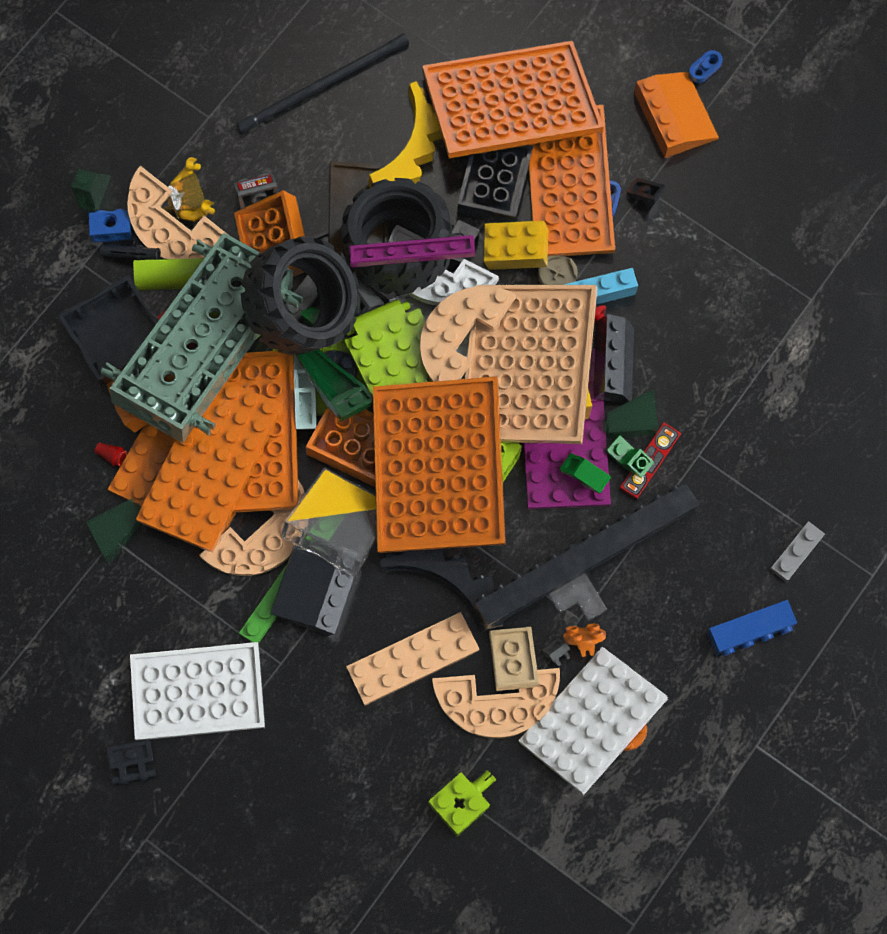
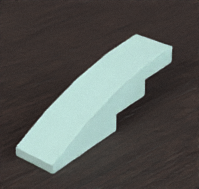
(304, 398)

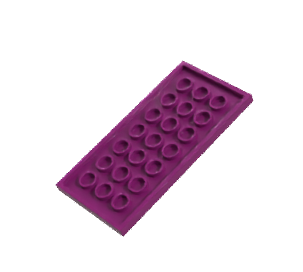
(547, 484)

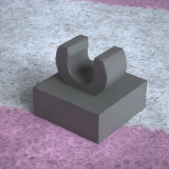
(555, 650)

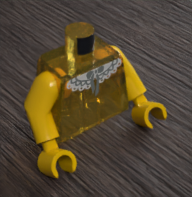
(187, 195)

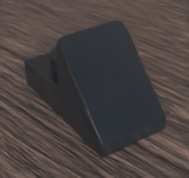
(646, 191)

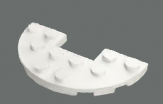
(464, 277)

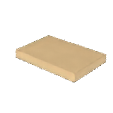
(513, 658)

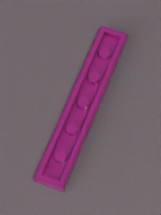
(412, 251)

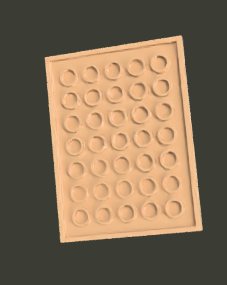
(539, 361)

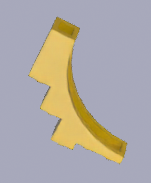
(420, 146)

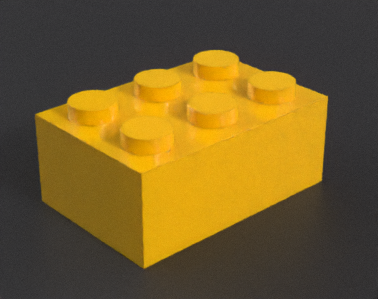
(516, 245)

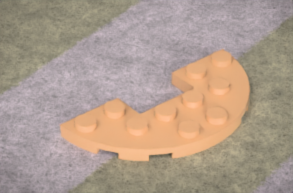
(160, 229)
(451, 323)
(259, 553)
(496, 714)

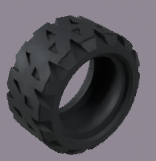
(389, 201)
(334, 283)

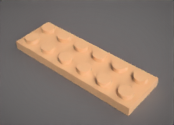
(412, 658)

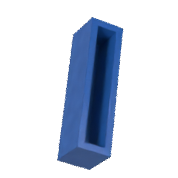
(752, 627)

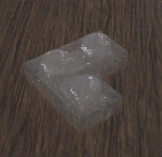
(580, 592)

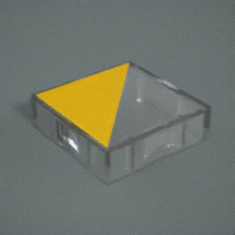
(334, 522)

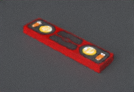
(657, 451)

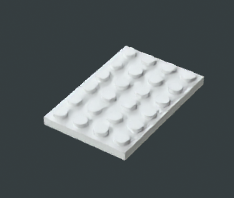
(197, 691)
(593, 720)

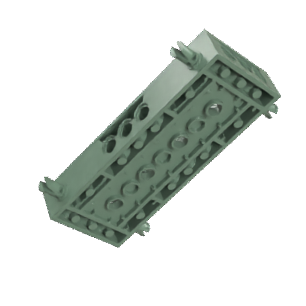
(221, 344)

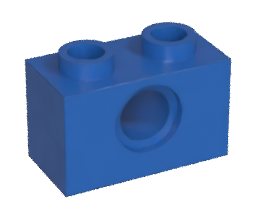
(118, 232)

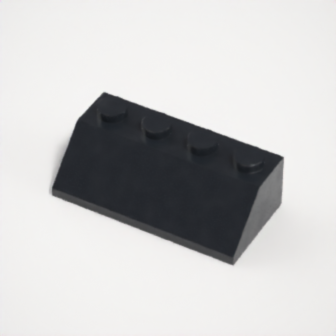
(614, 359)

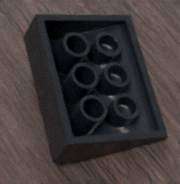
(494, 183)
(312, 592)

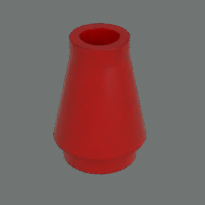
(111, 453)

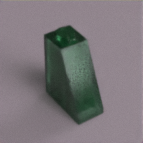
(89, 188)
(633, 418)
(114, 528)

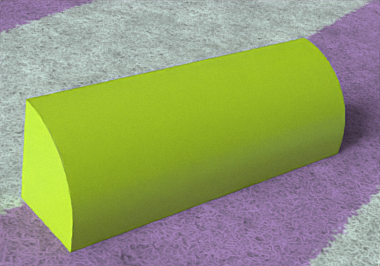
(164, 273)

